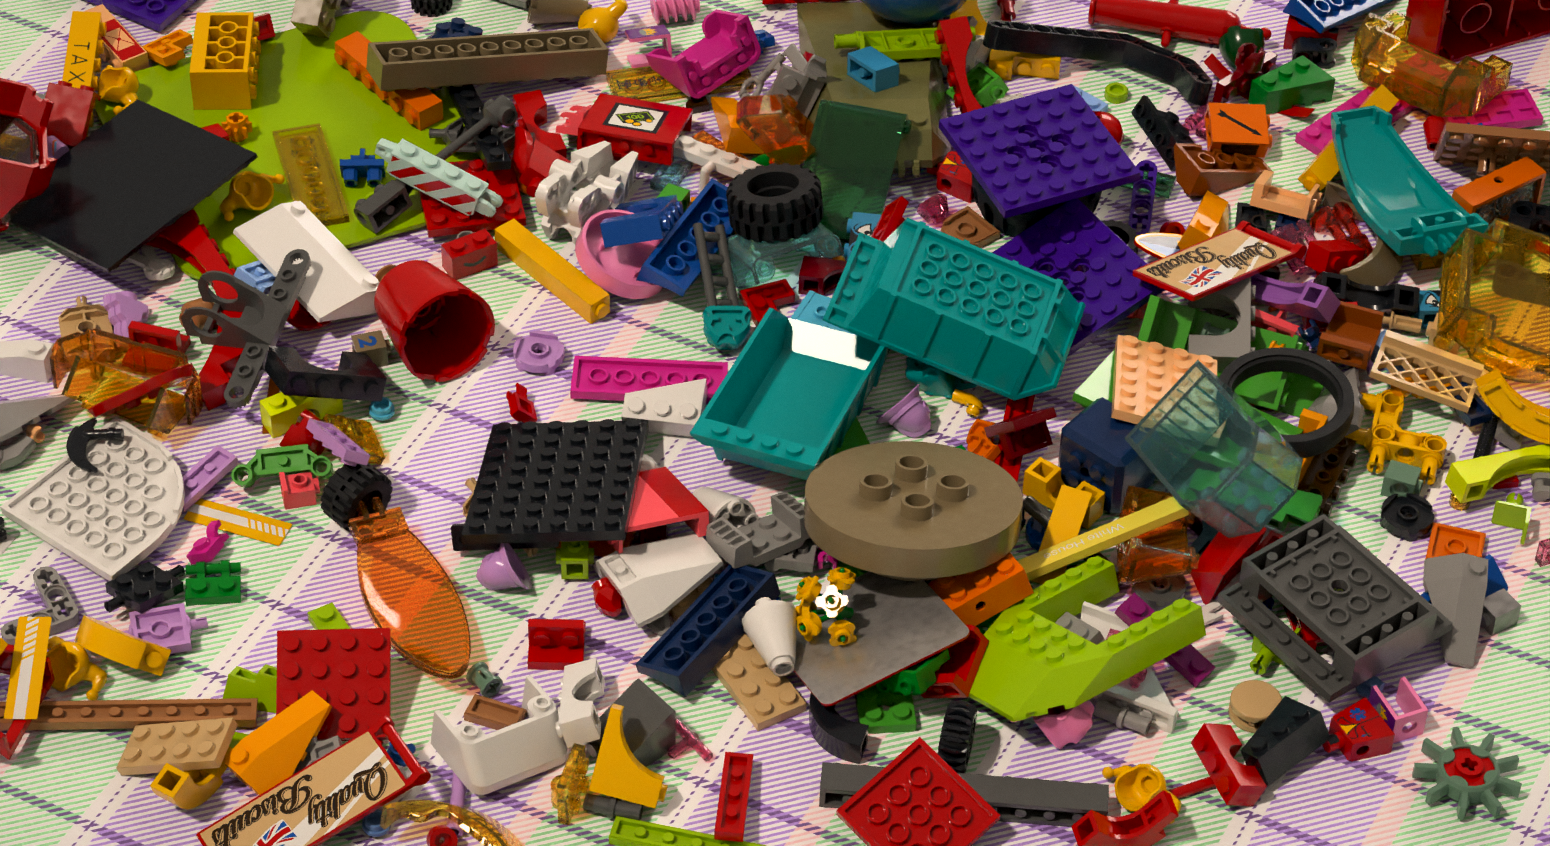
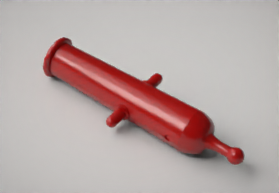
(1167, 19)

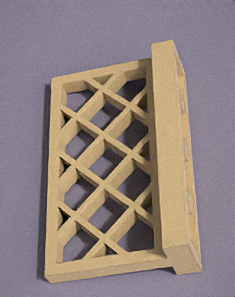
(1427, 361)

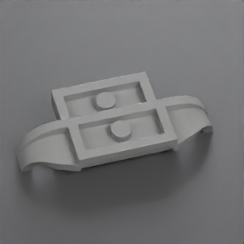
(802, 85)

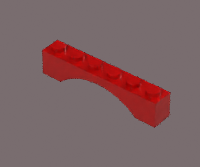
(955, 39)

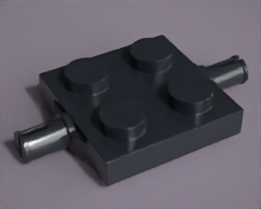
(144, 587)

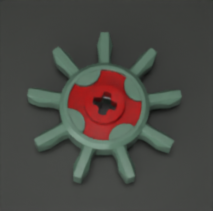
(1467, 773)

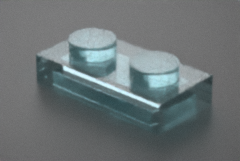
(671, 174)

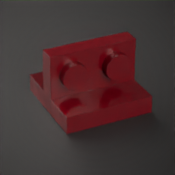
(1023, 433)

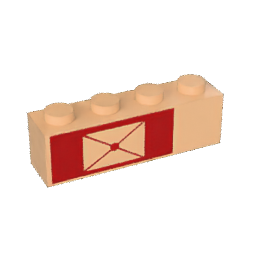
(119, 44)

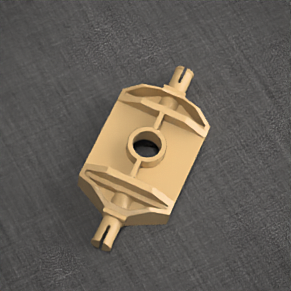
(84, 317)

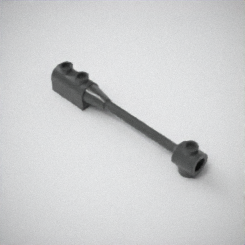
(394, 199)

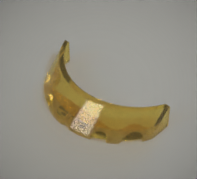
(477, 824)

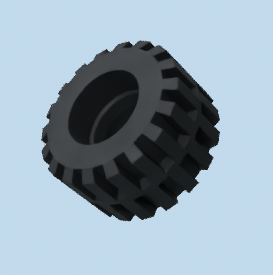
(351, 486)

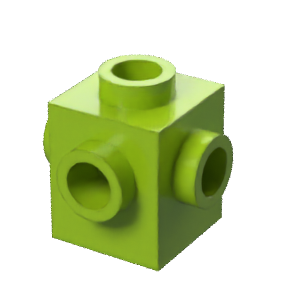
(576, 554)

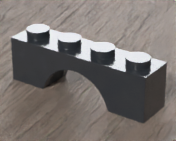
(1389, 298)

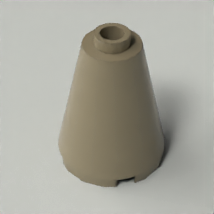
(556, 11)

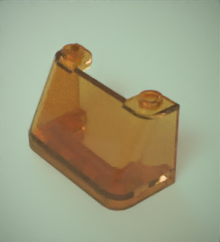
(1159, 552)

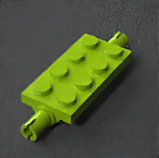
(896, 44)

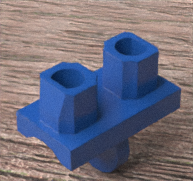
(362, 167)

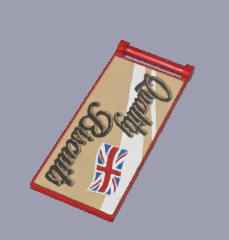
(1219, 262)
(323, 795)

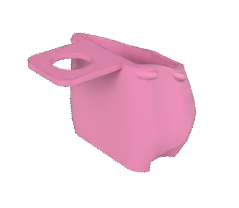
(1066, 725)

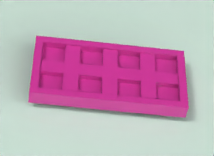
(1507, 110)

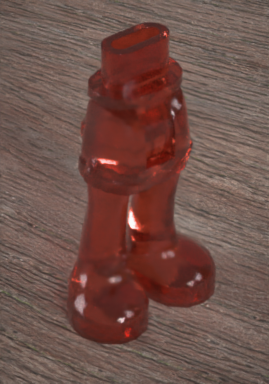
(1339, 216)

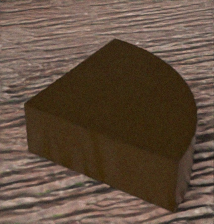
(698, 105)

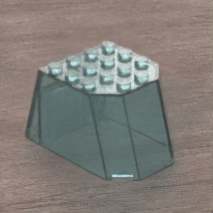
(1217, 454)

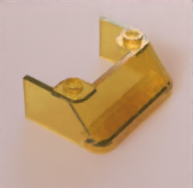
(95, 383)

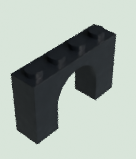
(354, 380)

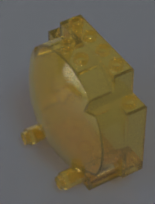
(1498, 300)

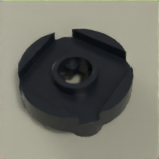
(1407, 527)

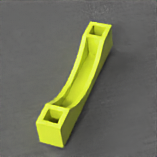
(1474, 477)

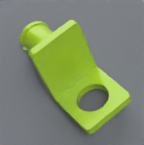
(1512, 514)
(1265, 655)

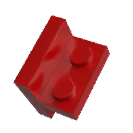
(158, 336)
(555, 643)

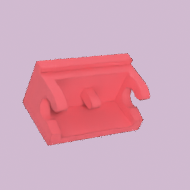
(571, 125)

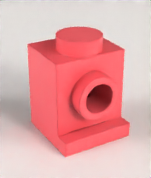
(298, 489)

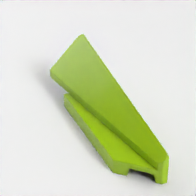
(248, 684)

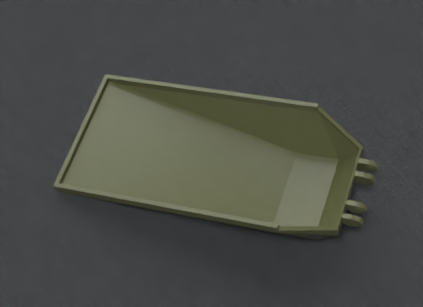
(919, 86)

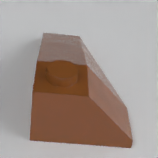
(1213, 171)

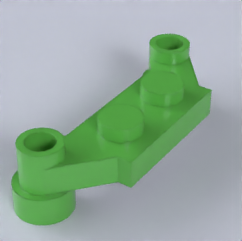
(282, 459)

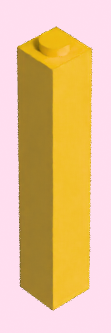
(1325, 164)
(552, 271)

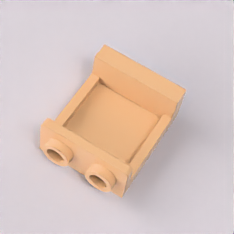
(1284, 200)

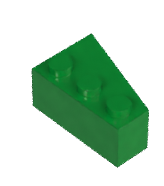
(1291, 85)

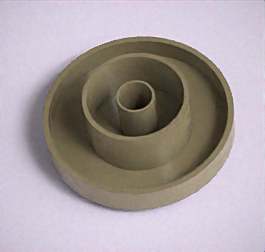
(913, 510)

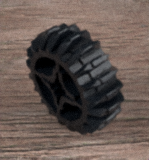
(958, 734)

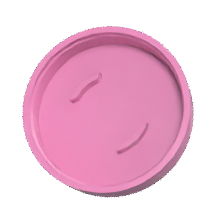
(616, 266)

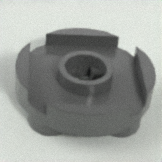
(1158, 598)

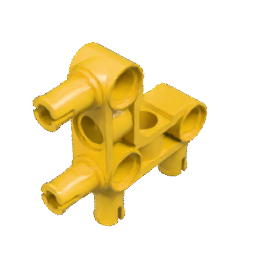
(1388, 441)

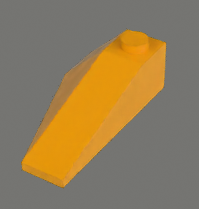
(732, 136)
(1208, 221)
(278, 745)

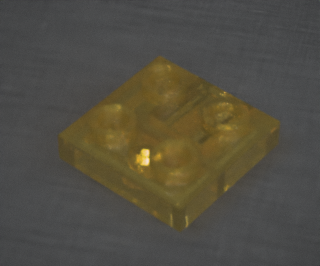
(361, 433)
(569, 786)

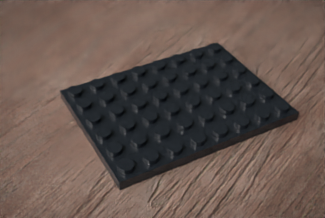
(557, 482)

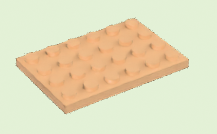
(1146, 374)

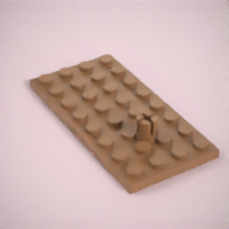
(1491, 146)

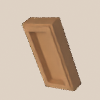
(493, 713)

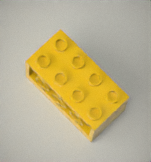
(224, 60)

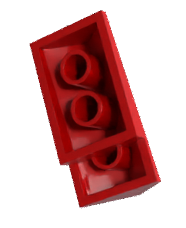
(1223, 562)

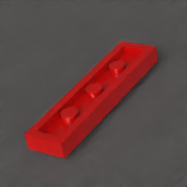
(733, 797)

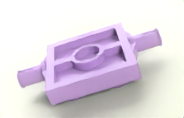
(166, 627)

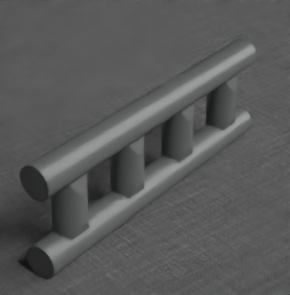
(723, 259)

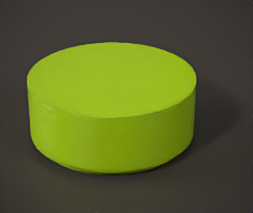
(1116, 93)

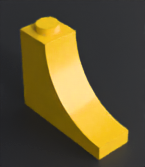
(620, 772)

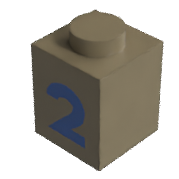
(374, 345)

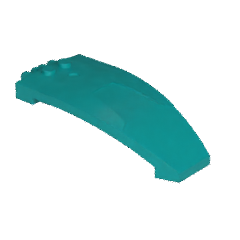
(1393, 187)

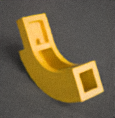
(121, 647)
(189, 787)

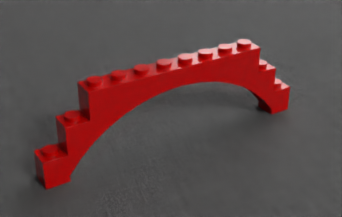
(191, 243)

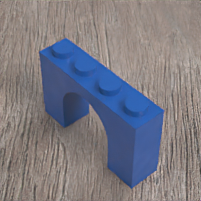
(650, 222)

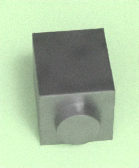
(1499, 612)

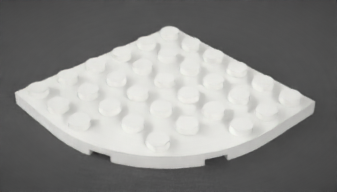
(110, 515)

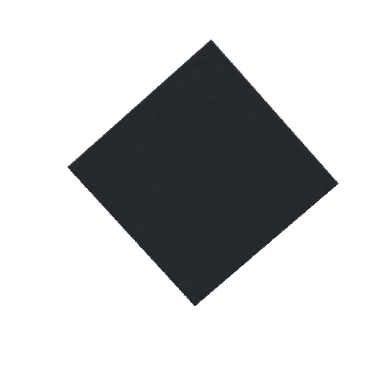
(129, 184)

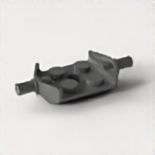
(457, 128)

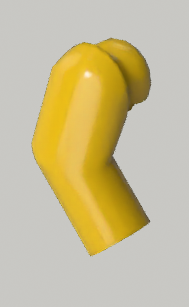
(970, 400)

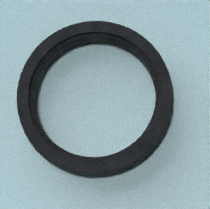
(1311, 366)

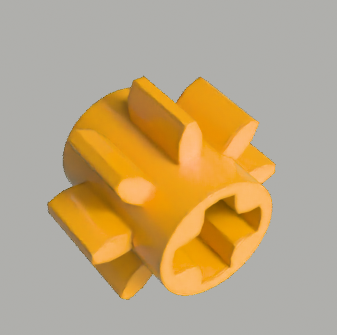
(237, 126)

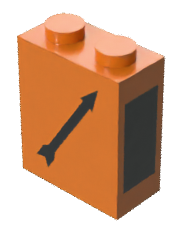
(1238, 129)

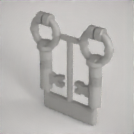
(795, 57)

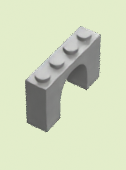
(1227, 347)

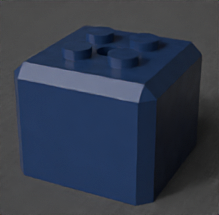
(1098, 453)

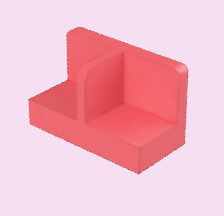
(1275, 323)

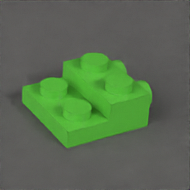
(984, 84)

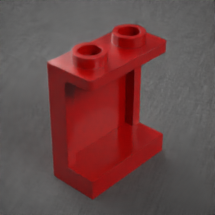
(70, 111)
(959, 672)

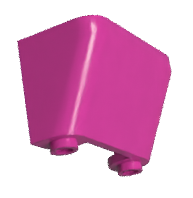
(723, 53)

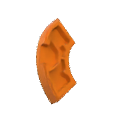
(978, 441)

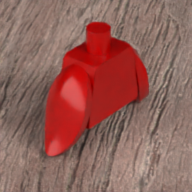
(532, 160)

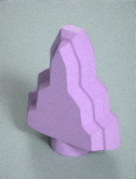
(123, 309)

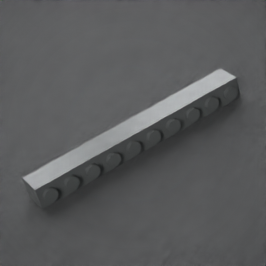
(1012, 797)

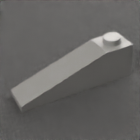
(1326, 404)
(27, 411)
(1458, 591)

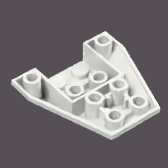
(658, 574)

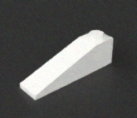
(26, 359)

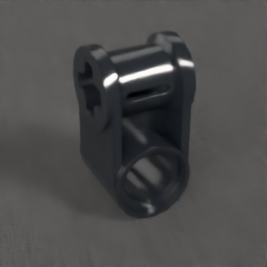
(1315, 50)

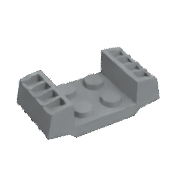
(762, 539)

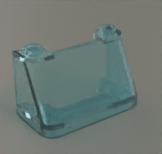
(754, 262)

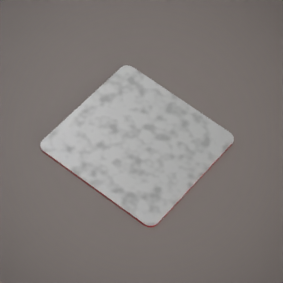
(894, 629)

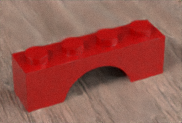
(532, 114)

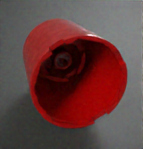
(433, 320)

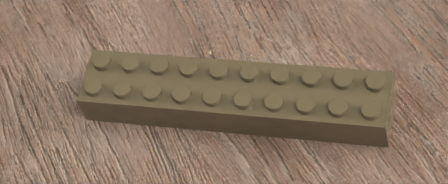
(486, 59)

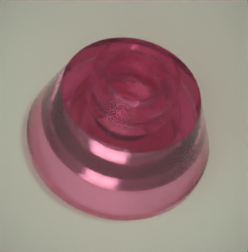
(934, 209)

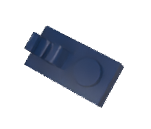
(1478, 410)

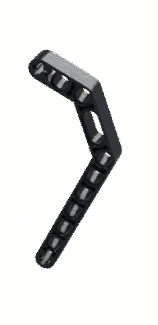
(1102, 46)

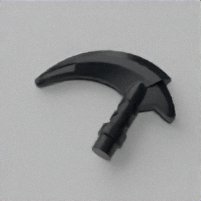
(79, 438)

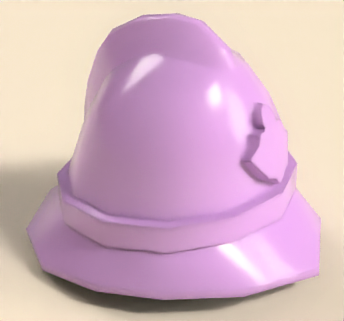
(909, 415)
(503, 570)

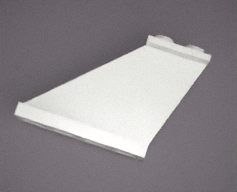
(1145, 700)

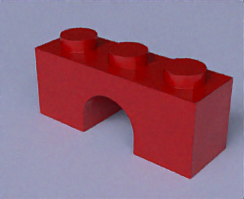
(1235, 782)

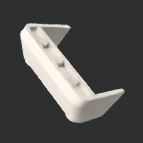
(507, 754)

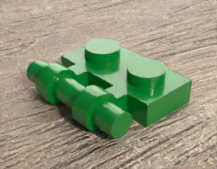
(213, 590)

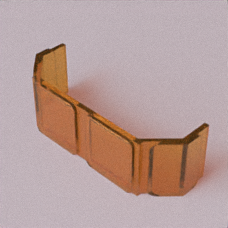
(125, 355)

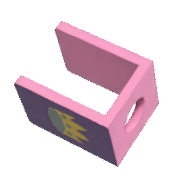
(645, 34)
(1410, 704)

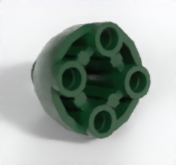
(1235, 38)

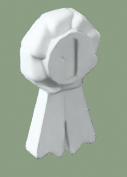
(153, 266)

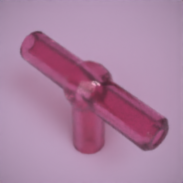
(689, 740)

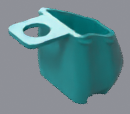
(726, 326)
(933, 380)

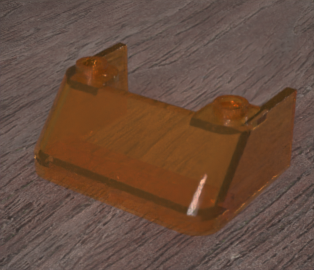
(776, 127)

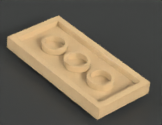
(180, 744)

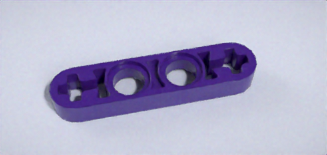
(1144, 201)

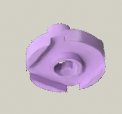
(529, 360)

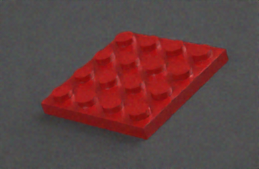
(445, 220)
(344, 669)
(918, 804)

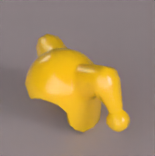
(604, 19)
(118, 86)
(249, 192)
(72, 665)
(1138, 785)

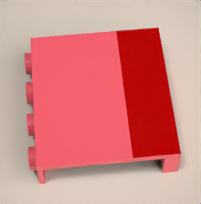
(663, 501)

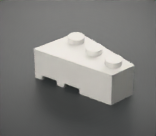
(668, 408)

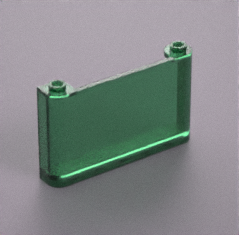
(854, 159)

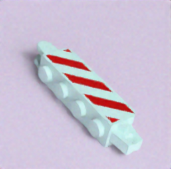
(438, 178)

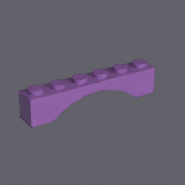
(1299, 298)

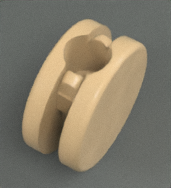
(1252, 704)

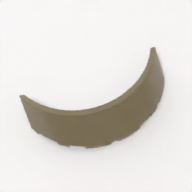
(1381, 264)

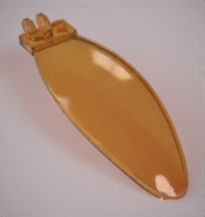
(409, 593)

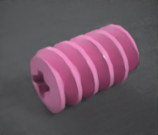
(674, 8)

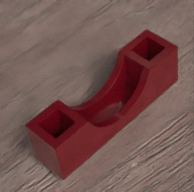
(819, 274)

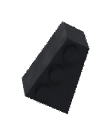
(1285, 739)

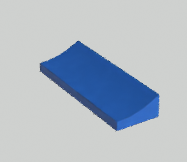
(1330, 13)
(676, 259)

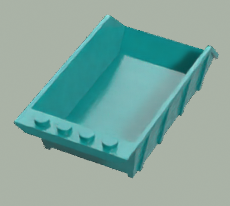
(958, 309)
(790, 396)

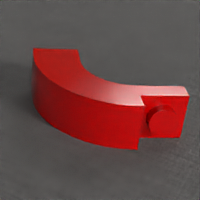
(1135, 829)

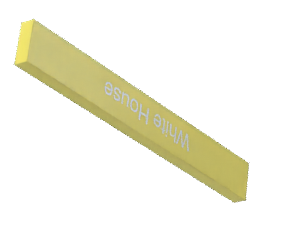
(1102, 538)

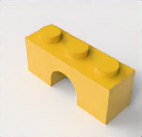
(1044, 482)

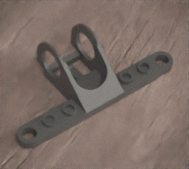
(256, 328)

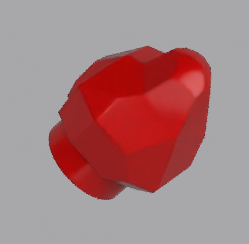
(607, 598)

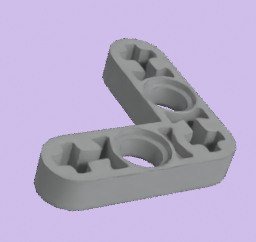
(53, 608)

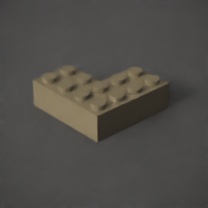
(316, 16)

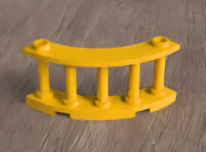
(1513, 408)

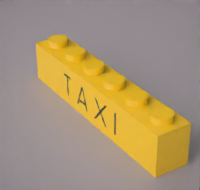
(83, 51)

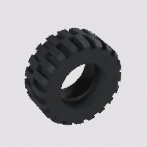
(775, 202)

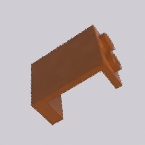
(1351, 335)

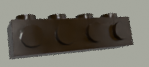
(1328, 472)

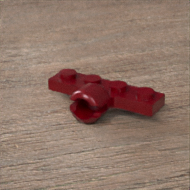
(1248, 67)

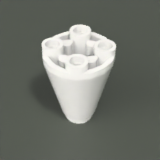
(722, 504)
(773, 633)

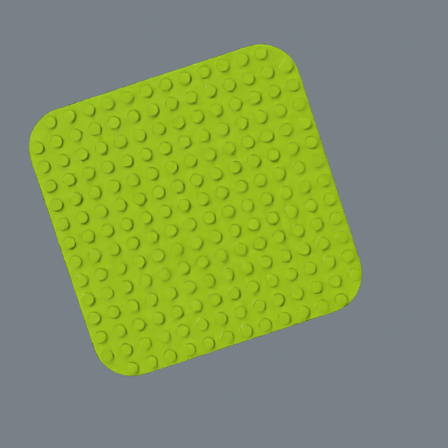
(295, 89)

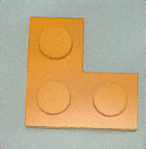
(169, 48)

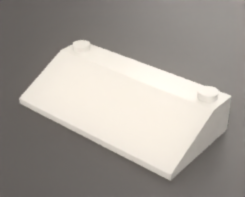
(335, 283)

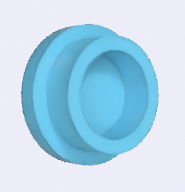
(382, 410)

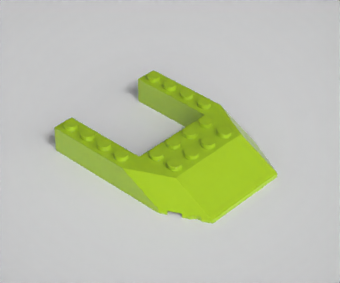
(1042, 665)

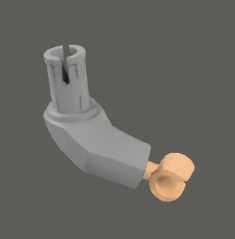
(21, 447)

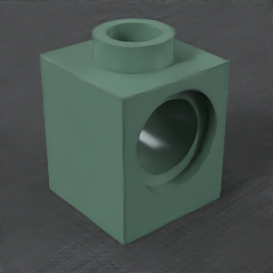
(1401, 479)

